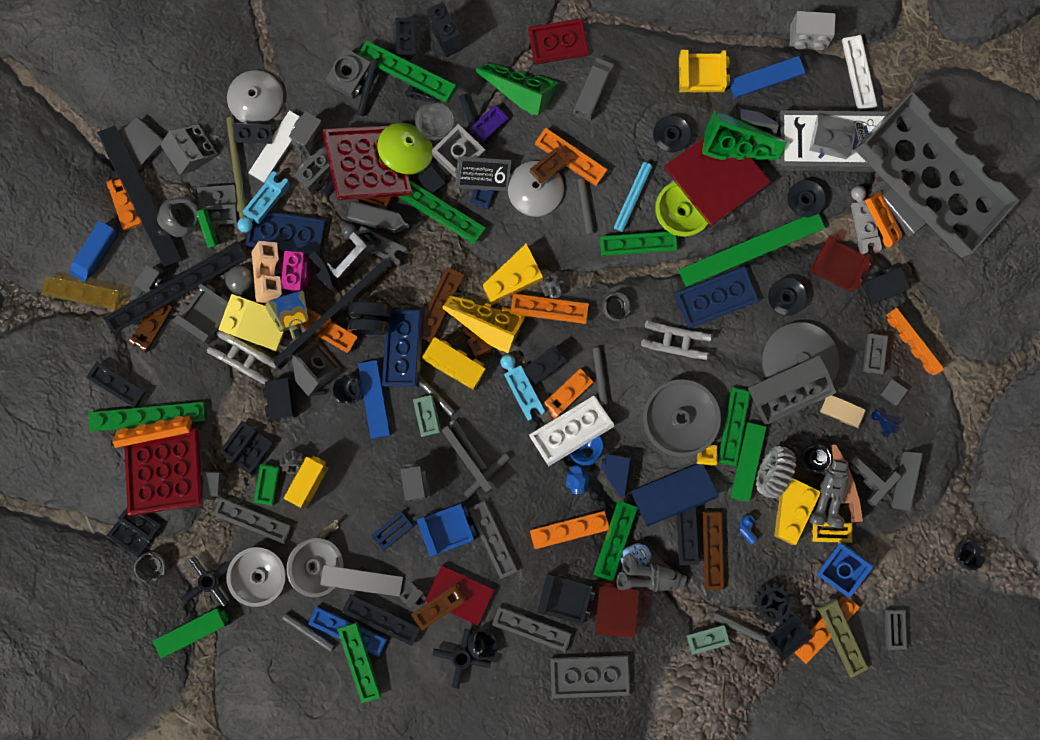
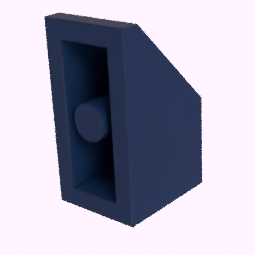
(616, 472)

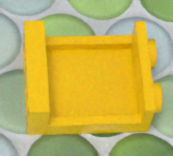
(703, 72)

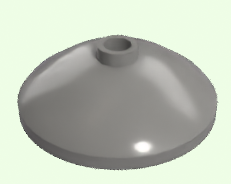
(257, 108)
(532, 200)
(319, 553)
(243, 581)

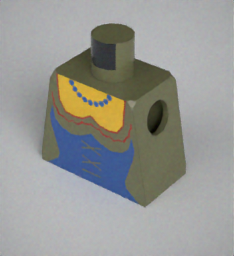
(289, 313)

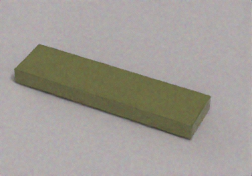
(843, 638)

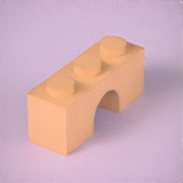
(264, 261)

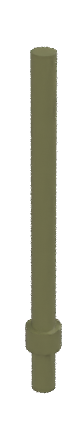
(236, 168)

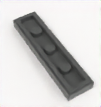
(467, 460)
(252, 520)
(492, 539)
(532, 629)

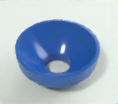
(595, 444)

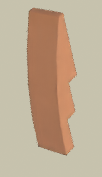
(851, 493)

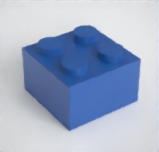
(844, 569)

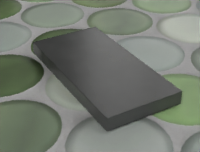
(590, 676)

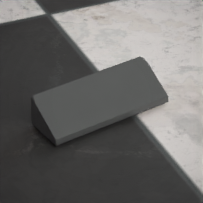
(907, 483)

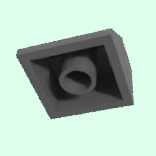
(833, 136)

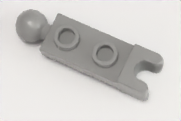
(864, 222)

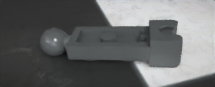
(387, 249)

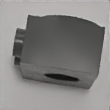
(353, 83)
(306, 133)
(314, 172)
(415, 483)

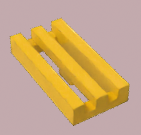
(815, 532)

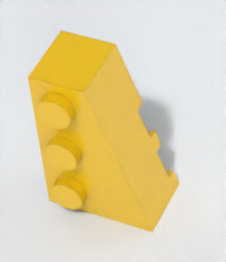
(513, 277)
(454, 363)
(794, 510)

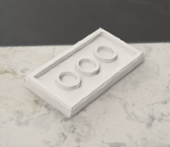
(571, 430)

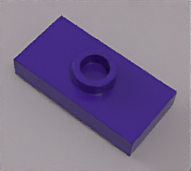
(488, 123)

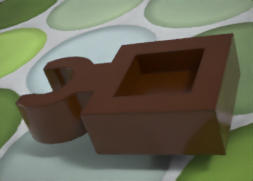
(476, 345)

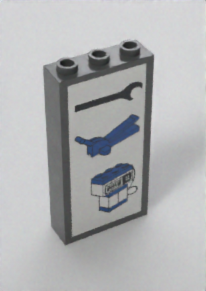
(797, 131)

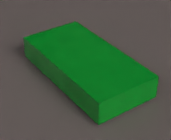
(207, 228)
(266, 484)

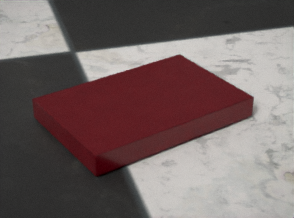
(558, 41)
(476, 593)

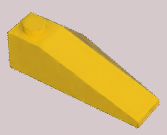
(490, 324)

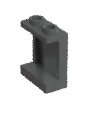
(203, 313)

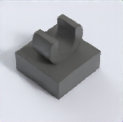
(411, 595)

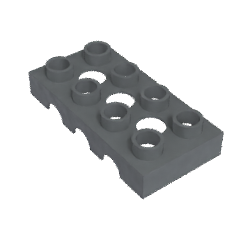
(947, 159)

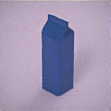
(93, 251)

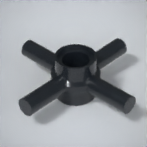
(201, 582)
(453, 657)

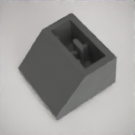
(188, 148)

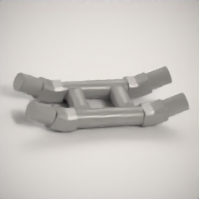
(686, 334)
(246, 367)

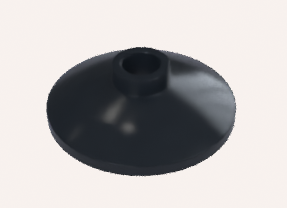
(673, 125)
(809, 190)
(796, 294)

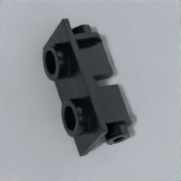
(253, 133)

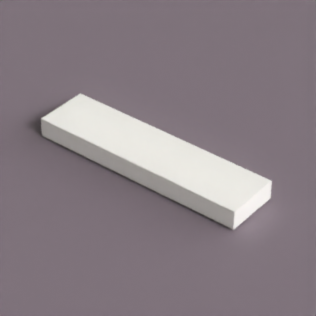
(859, 73)
(274, 152)

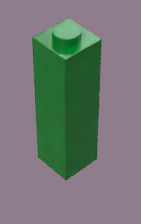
(191, 632)

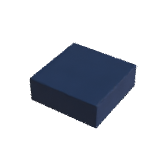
(482, 198)

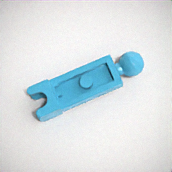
(263, 202)
(521, 387)

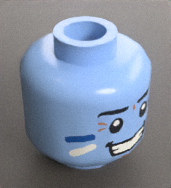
(640, 552)

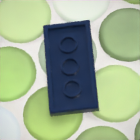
(289, 232)
(716, 297)
(403, 349)
(674, 494)

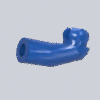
(746, 529)

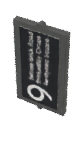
(482, 173)

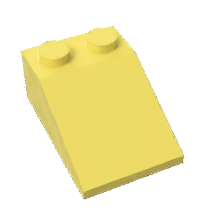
(250, 322)

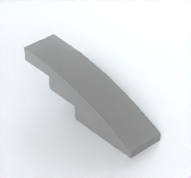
(361, 580)

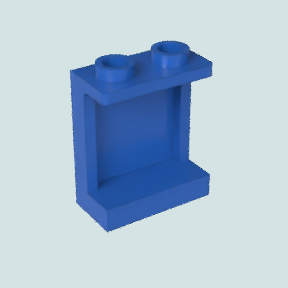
(446, 529)

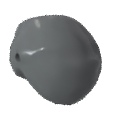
(178, 216)

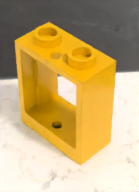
(306, 482)

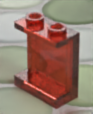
(840, 265)
(616, 611)

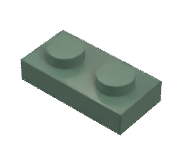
(427, 416)
(707, 639)

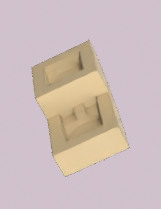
(843, 411)

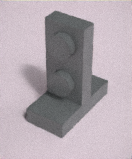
(872, 480)

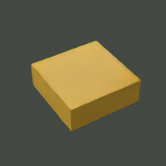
(708, 456)

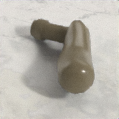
(328, 529)

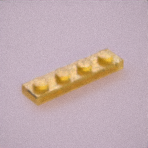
(81, 293)

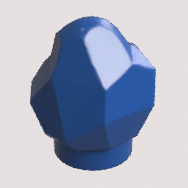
(577, 480)

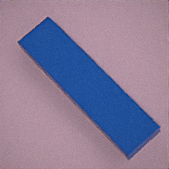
(766, 77)
(374, 399)
(330, 622)

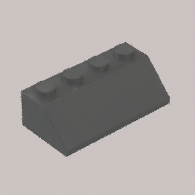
(792, 390)

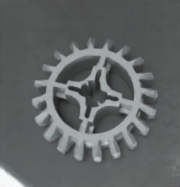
(776, 472)

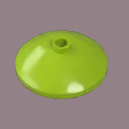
(401, 155)
(667, 206)

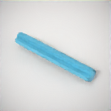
(633, 196)

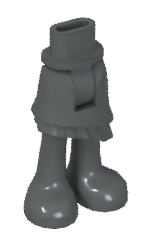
(833, 486)
(658, 577)

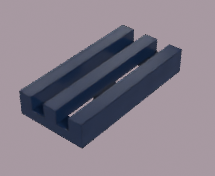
(384, 527)

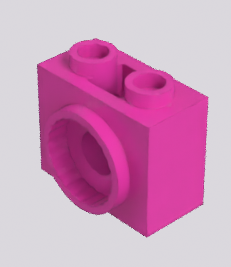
(295, 272)

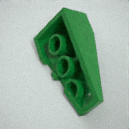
(525, 91)
(732, 138)

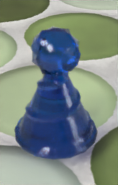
(887, 425)

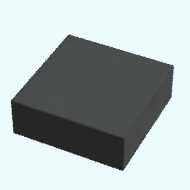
(893, 392)

